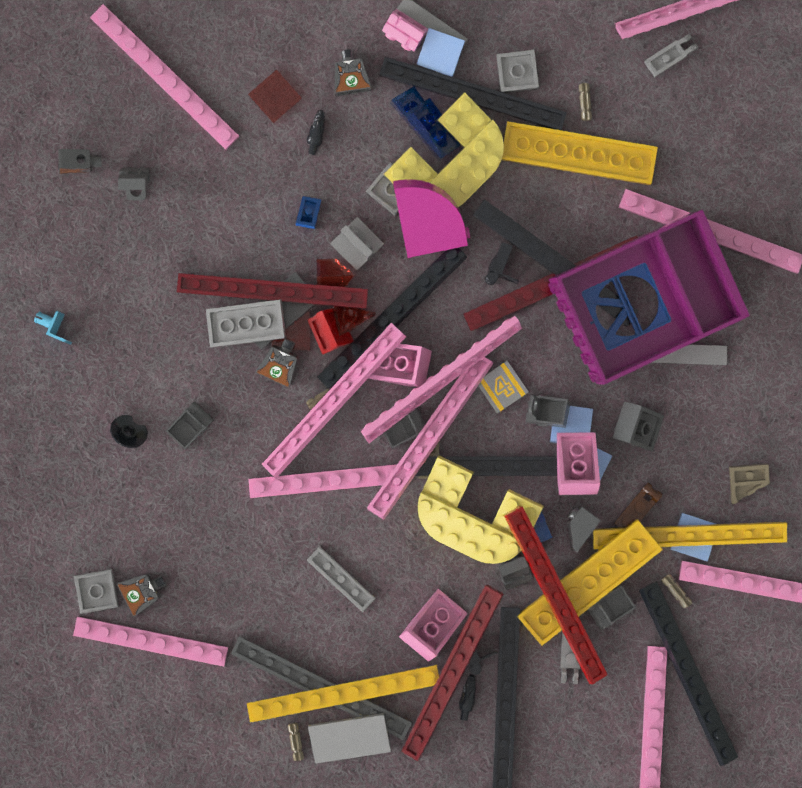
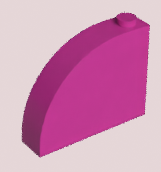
(428, 218)

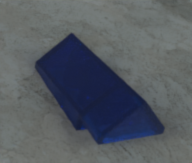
(422, 118)

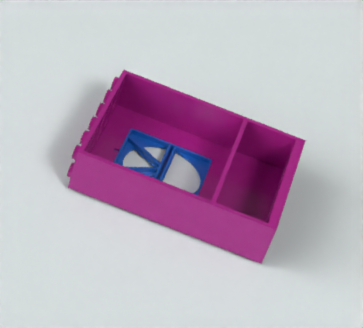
(691, 288)

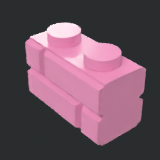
(404, 30)

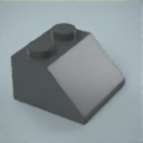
(638, 426)
(580, 526)

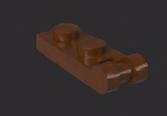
(638, 507)

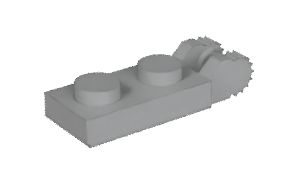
(669, 56)
(568, 660)

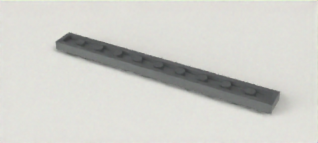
(308, 680)

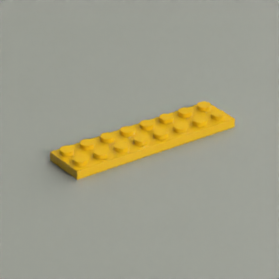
(579, 153)
(594, 578)

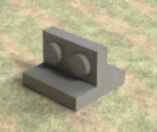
(356, 243)

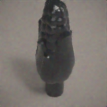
(316, 132)
(467, 698)

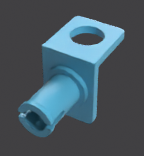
(52, 324)

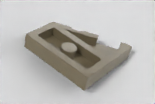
(747, 479)

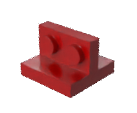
(326, 331)

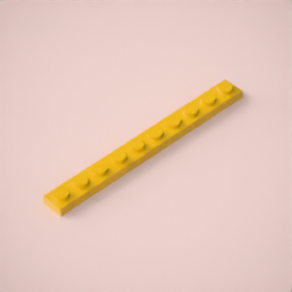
(704, 534)
(342, 693)

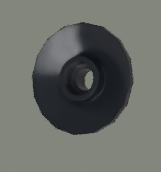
(125, 425)

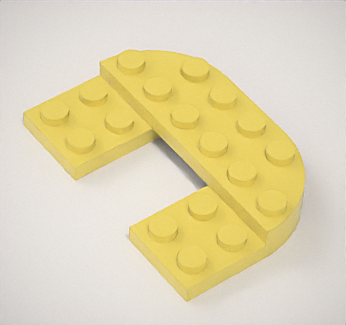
(471, 166)
(462, 530)

